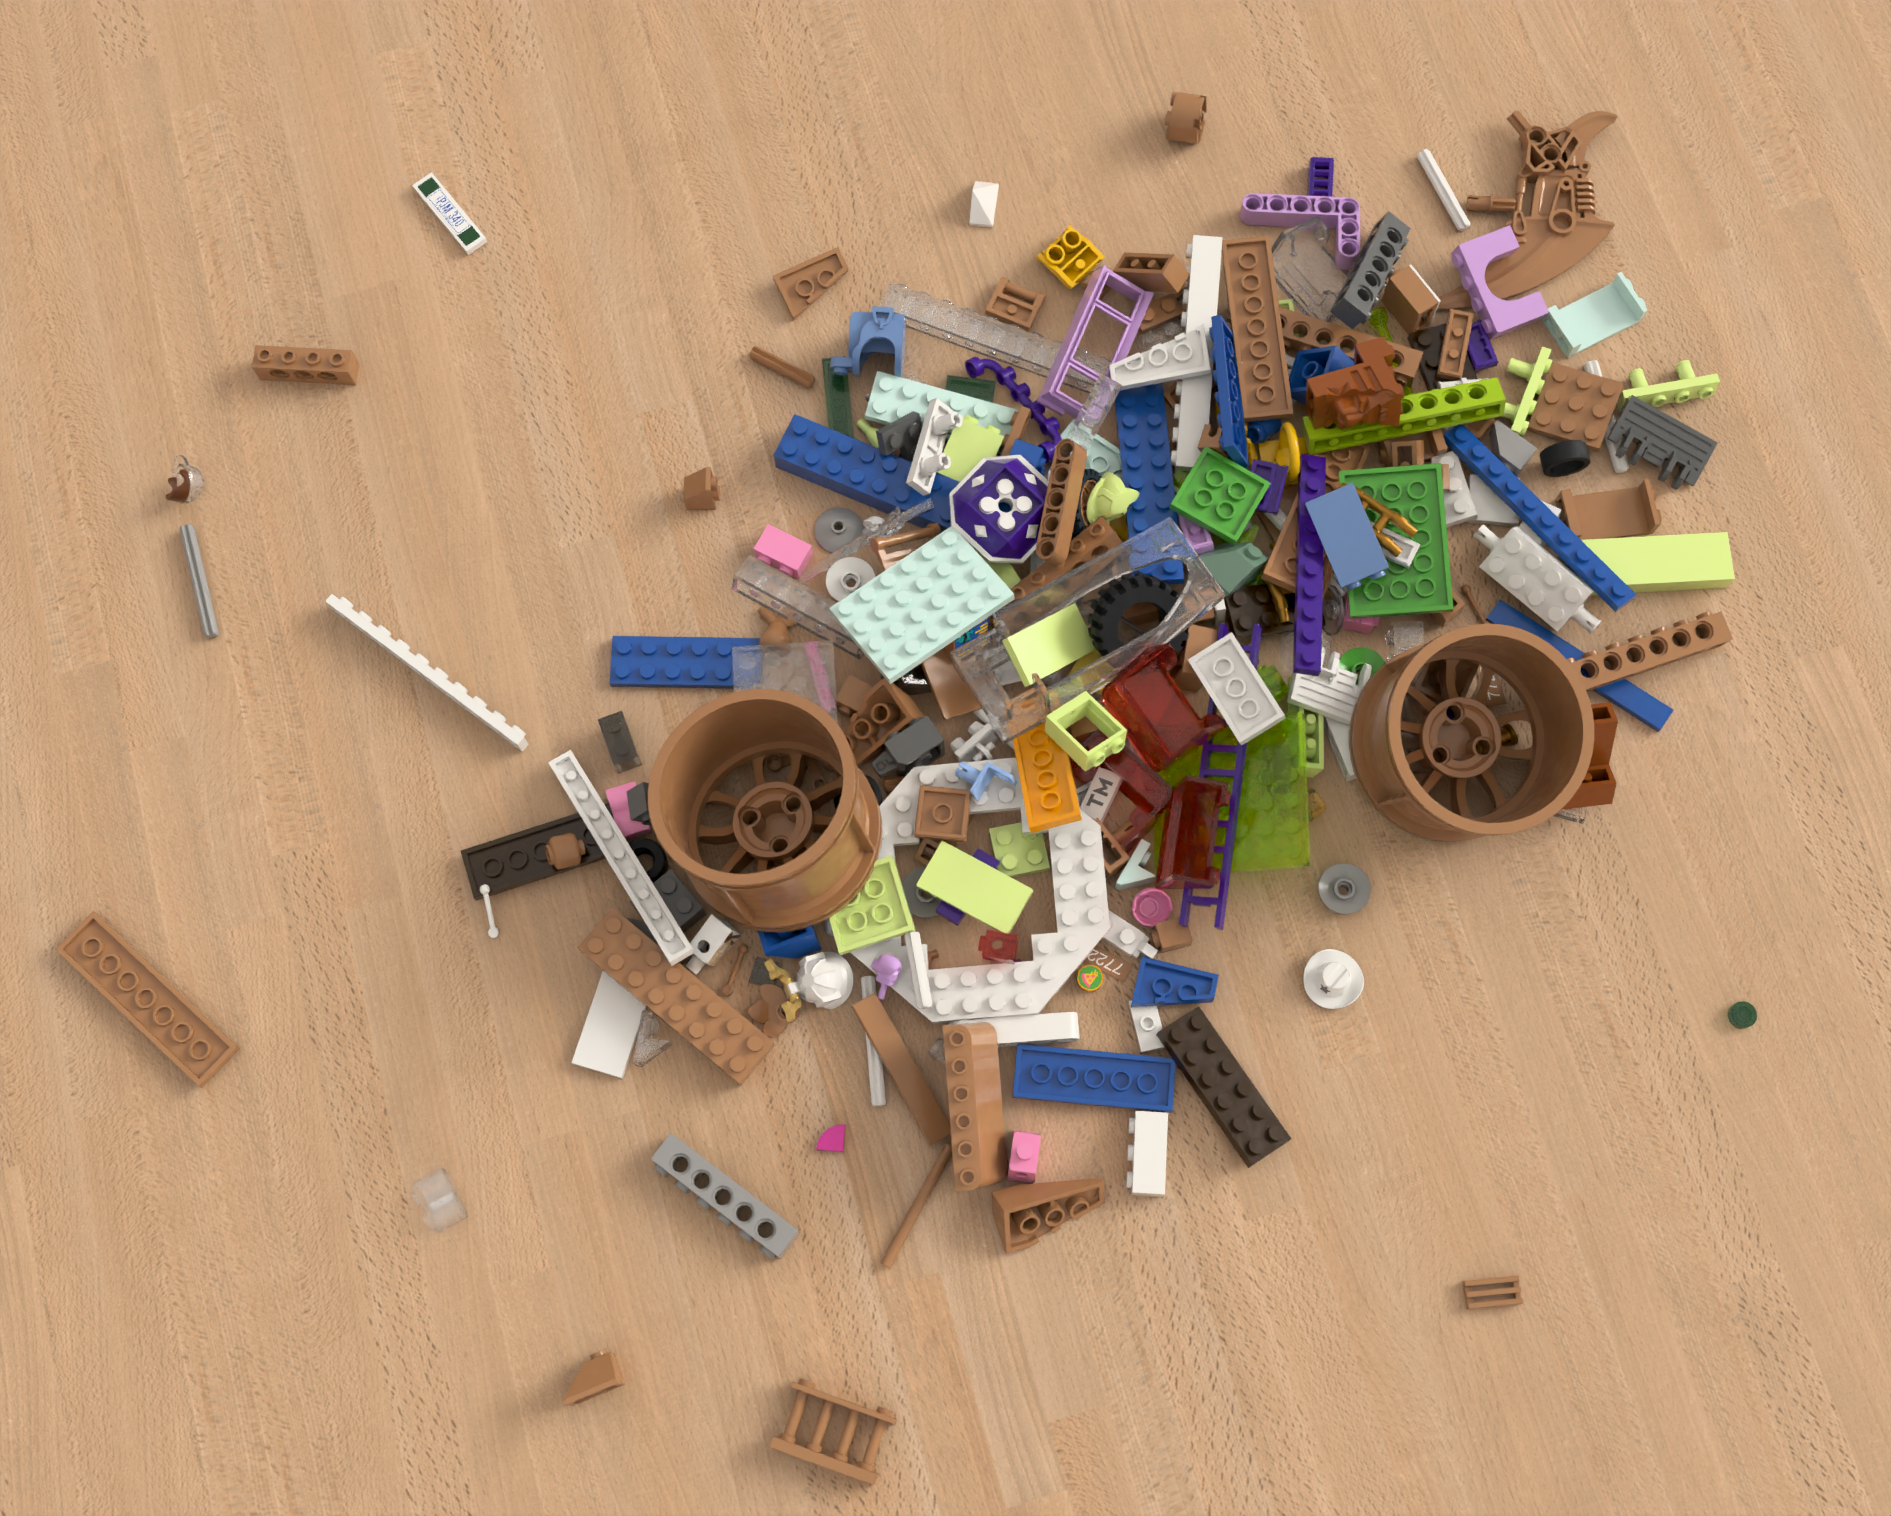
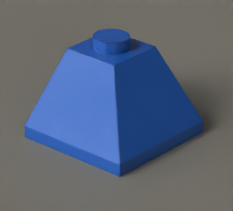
(790, 944)

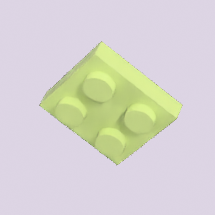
(1018, 852)

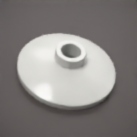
(847, 570)

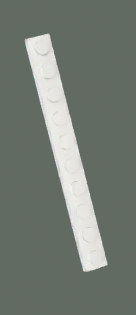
(436, 677)
(621, 858)

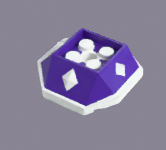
(976, 514)

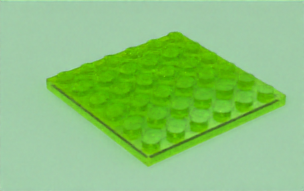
(1273, 797)

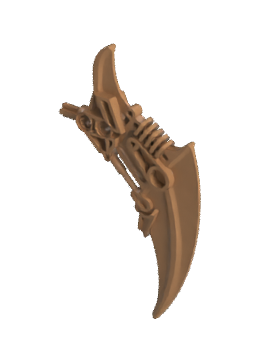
(1561, 213)

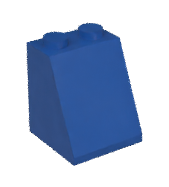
(1315, 363)

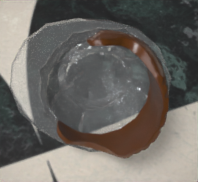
(186, 482)

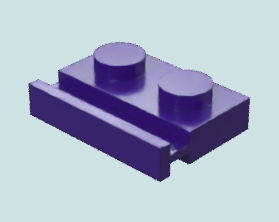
(1276, 476)

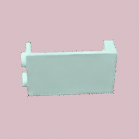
(1595, 316)

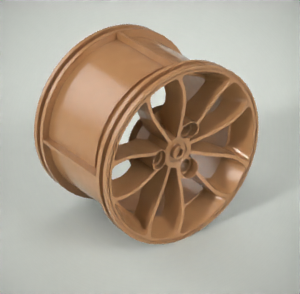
(1553, 705)
(747, 729)

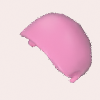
(1151, 906)

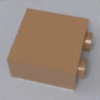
(1410, 299)

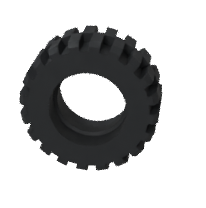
(1119, 598)

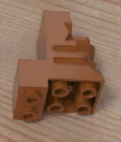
(1358, 392)
(1599, 781)

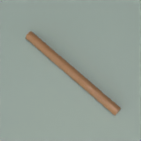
(917, 1206)

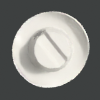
(1333, 979)

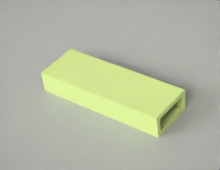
(1668, 561)

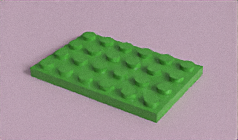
(1426, 585)

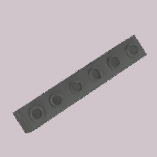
(1371, 271)

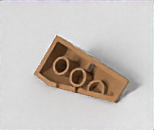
(882, 712)
(1034, 1209)

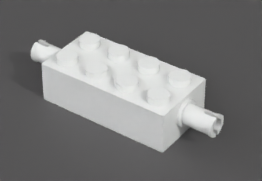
(1537, 578)

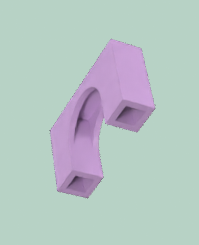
(1496, 314)

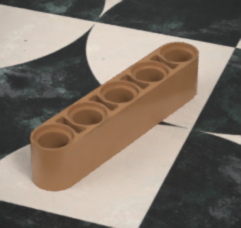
(1059, 490)

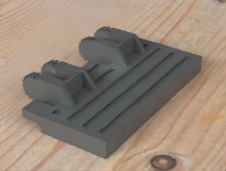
(1662, 440)

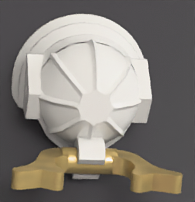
(821, 980)

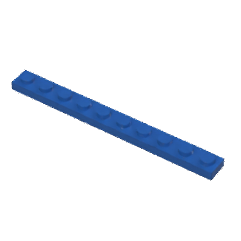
(1539, 517)

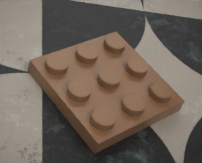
(1575, 406)

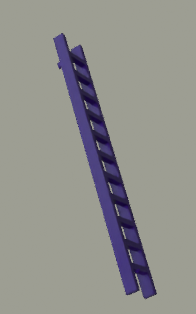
(1234, 802)

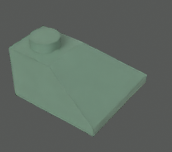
(1234, 565)

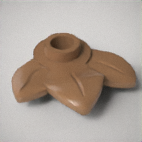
(770, 1010)

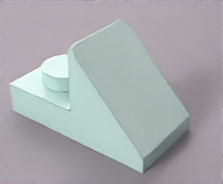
(1133, 874)

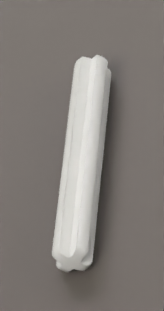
(1443, 190)

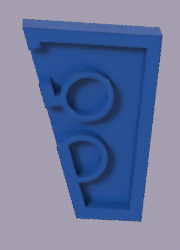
(1172, 984)

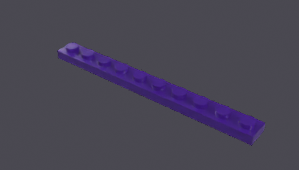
(1309, 571)

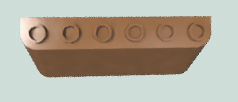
(975, 1105)

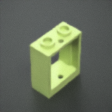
(1073, 711)

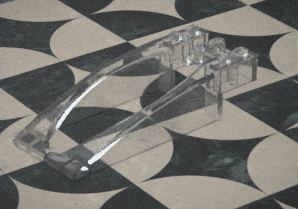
(987, 652)

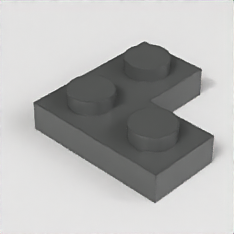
(901, 435)

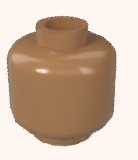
(564, 851)

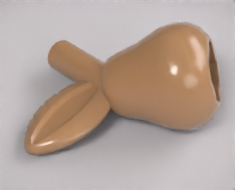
(777, 629)

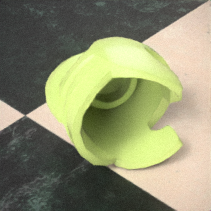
(1109, 499)

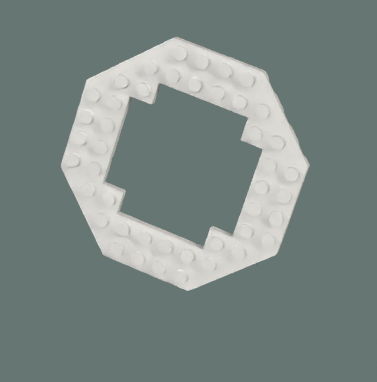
(1078, 896)

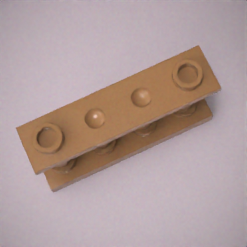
(812, 1450)

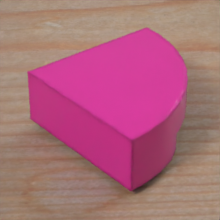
(832, 1139)

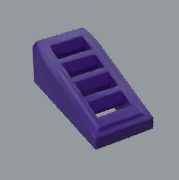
(1320, 168)

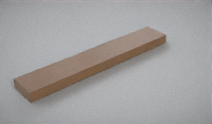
(902, 1069)

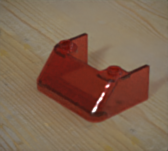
(1139, 784)

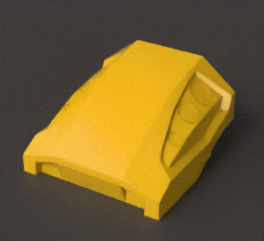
(1070, 257)

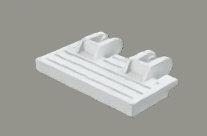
(1331, 692)

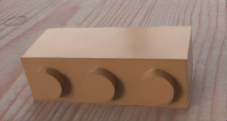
(1153, 271)

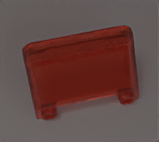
(1156, 711)
(1191, 834)

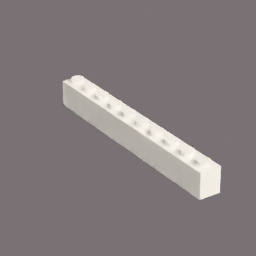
(1195, 391)

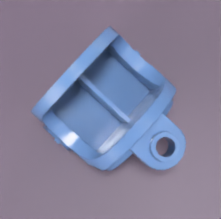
(873, 333)

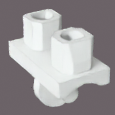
(978, 746)

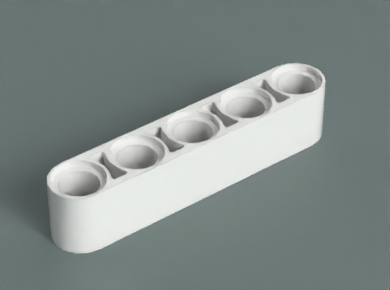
(1032, 1028)

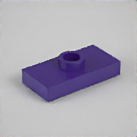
(1480, 348)

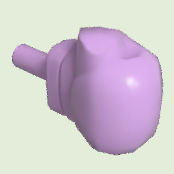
(888, 970)

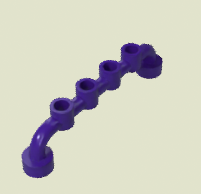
(1021, 394)

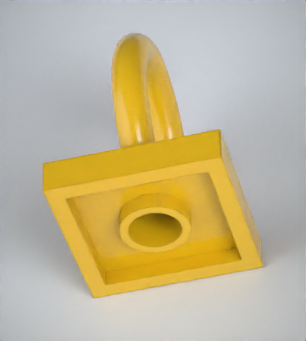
(1285, 452)

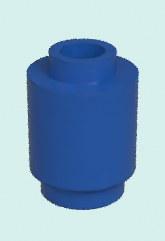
(1263, 430)

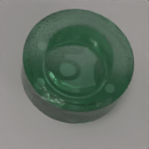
(1742, 1015)

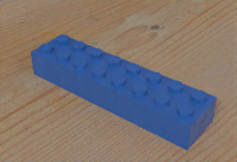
(858, 471)

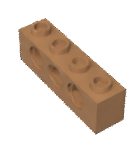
(305, 365)

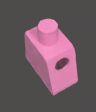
(1024, 1157)

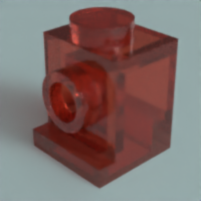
(1006, 953)

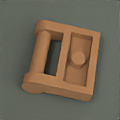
(1013, 310)

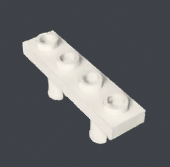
(928, 453)

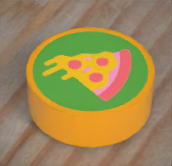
(1089, 978)

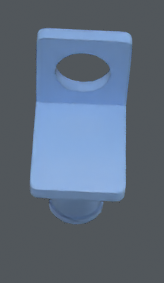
(982, 778)

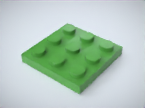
(1219, 495)

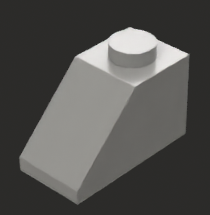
(1510, 447)

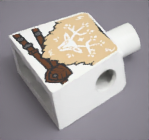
(719, 936)

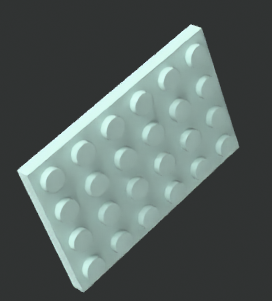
(921, 604)

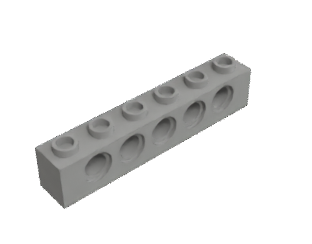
(674, 1150)

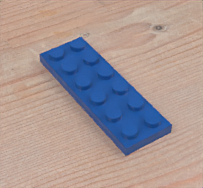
(1228, 394)
(674, 661)
(1094, 1078)

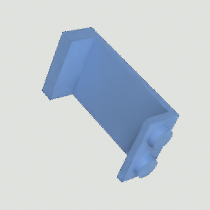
(1347, 536)

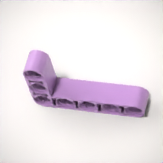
(1310, 207)

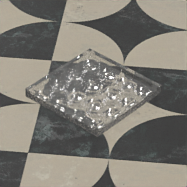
(790, 667)

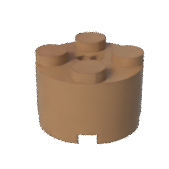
(1186, 118)

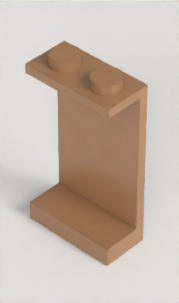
(1610, 513)

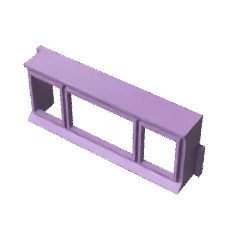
(1050, 394)

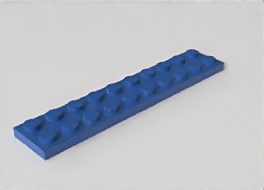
(1147, 467)

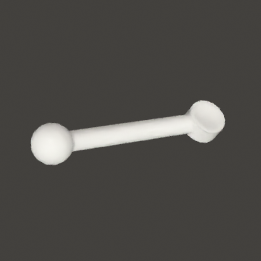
(493, 931)

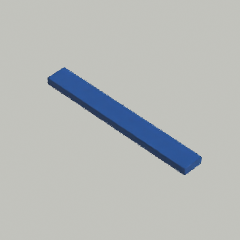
(1621, 693)

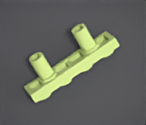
(1533, 375)
(1676, 391)

